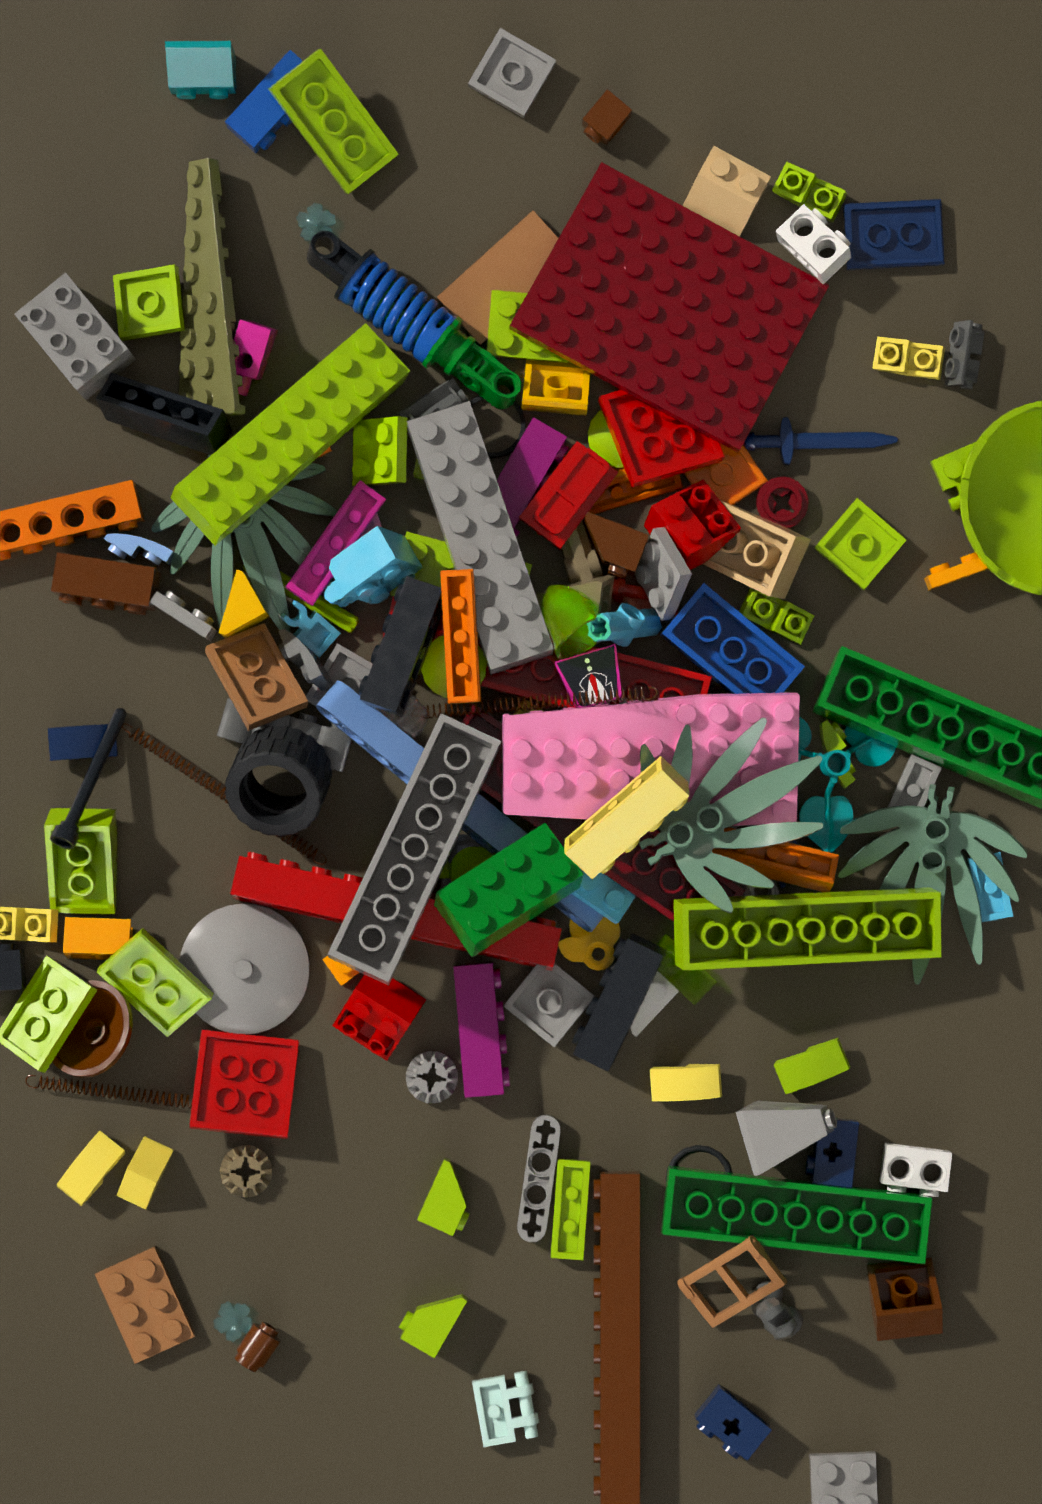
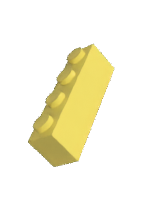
(627, 818)

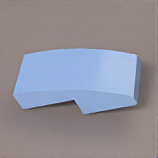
(131, 545)

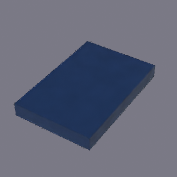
(894, 234)

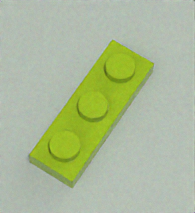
(570, 1209)

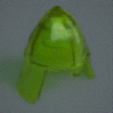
(566, 618)

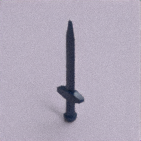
(787, 440)

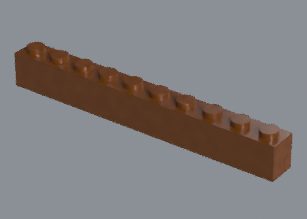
(619, 1337)

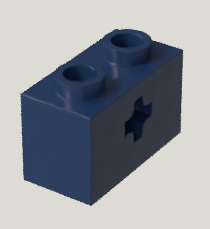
(841, 1168)
(722, 1406)

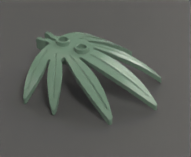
(253, 547)
(701, 825)
(935, 843)

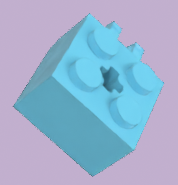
(371, 568)

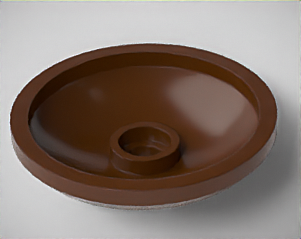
(86, 1054)

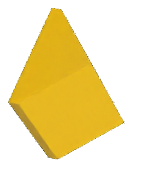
(555, 388)
(242, 608)

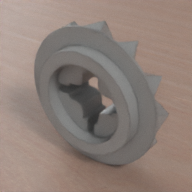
(444, 1068)

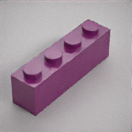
(529, 467)
(479, 1030)

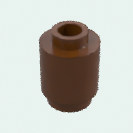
(257, 1346)

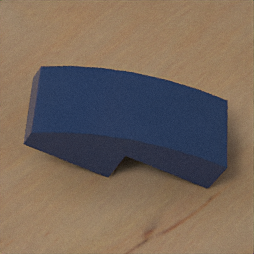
(77, 742)

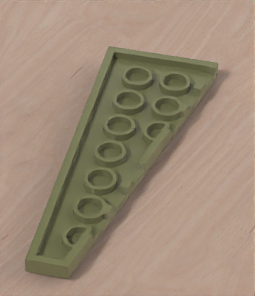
(207, 344)

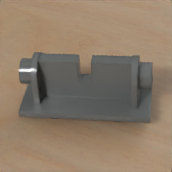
(964, 339)
(440, 398)

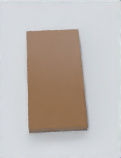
(505, 267)

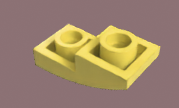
(908, 358)
(28, 924)
(686, 1082)
(90, 1168)

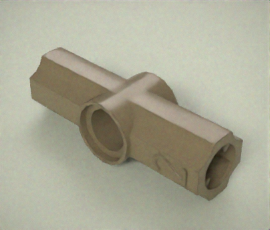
(580, 560)

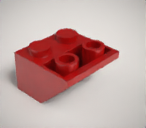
(695, 522)
(379, 1014)

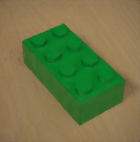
(508, 889)

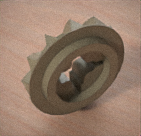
(257, 1160)

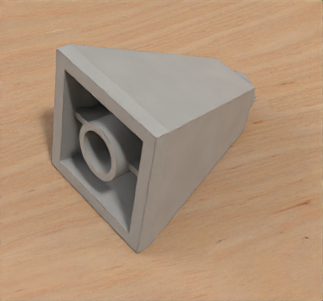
(781, 1129)

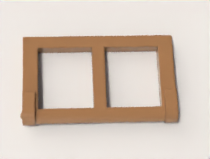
(719, 1264)

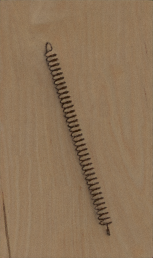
(537, 703)
(202, 777)
(114, 1091)

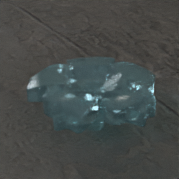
(315, 221)
(233, 1320)

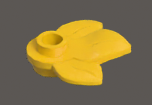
(582, 943)

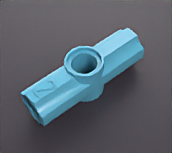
(624, 625)

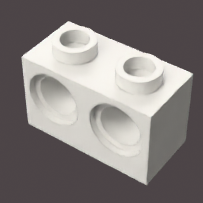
(807, 248)
(916, 1159)

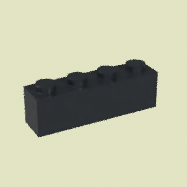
(163, 414)
(403, 647)
(619, 1002)

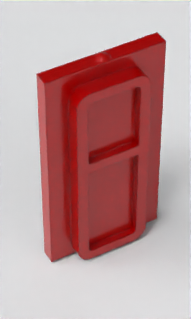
(568, 494)

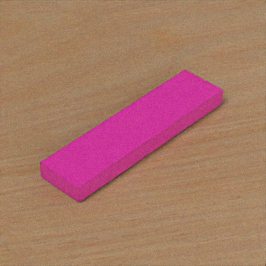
(340, 533)

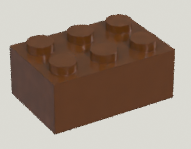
(105, 583)

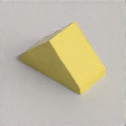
(144, 1172)

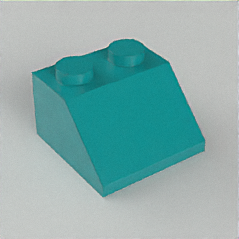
(201, 68)

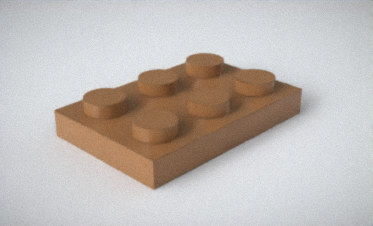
(256, 676)
(145, 1304)

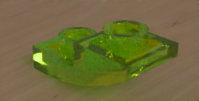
(690, 983)

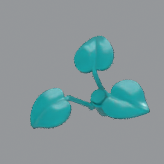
(837, 810)

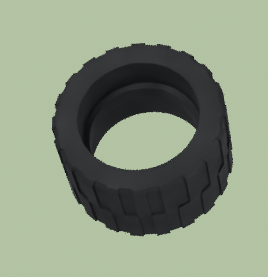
(268, 811)

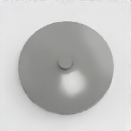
(251, 965)

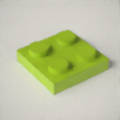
(148, 302)
(380, 451)
(860, 544)

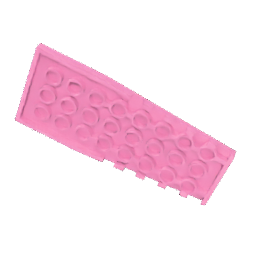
(582, 757)

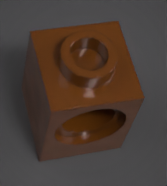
(606, 118)

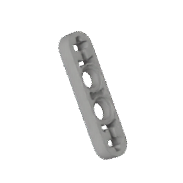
(541, 1178)

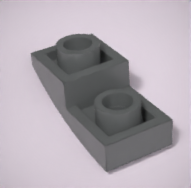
(304, 659)

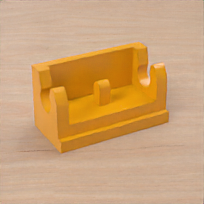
(95, 937)

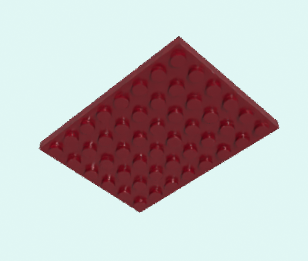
(669, 307)

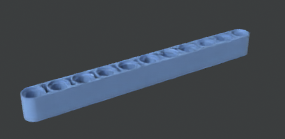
(401, 754)

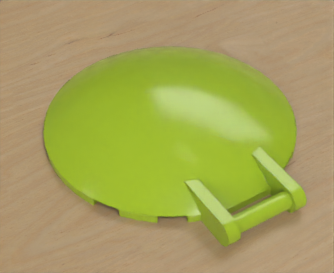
(1005, 497)

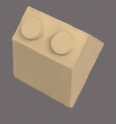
(726, 191)

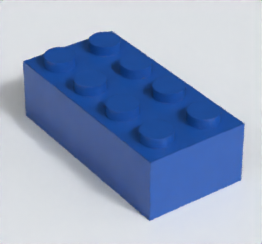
(730, 646)

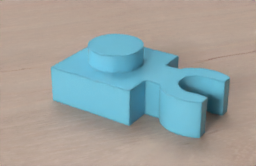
(313, 630)

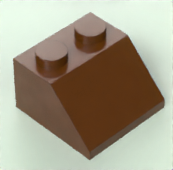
(615, 544)
(904, 1299)

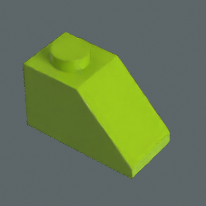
(445, 1202)
(431, 1323)

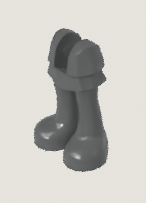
(778, 1318)

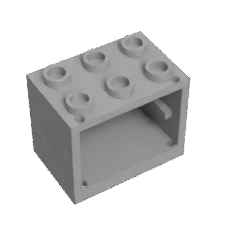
(75, 336)

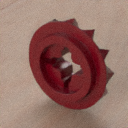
(779, 487)

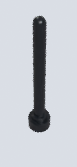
(66, 833)

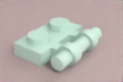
(495, 1412)

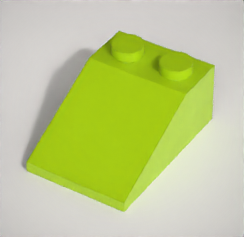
(86, 876)

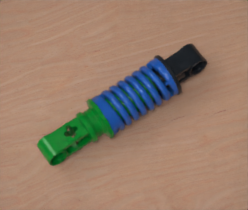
(428, 334)

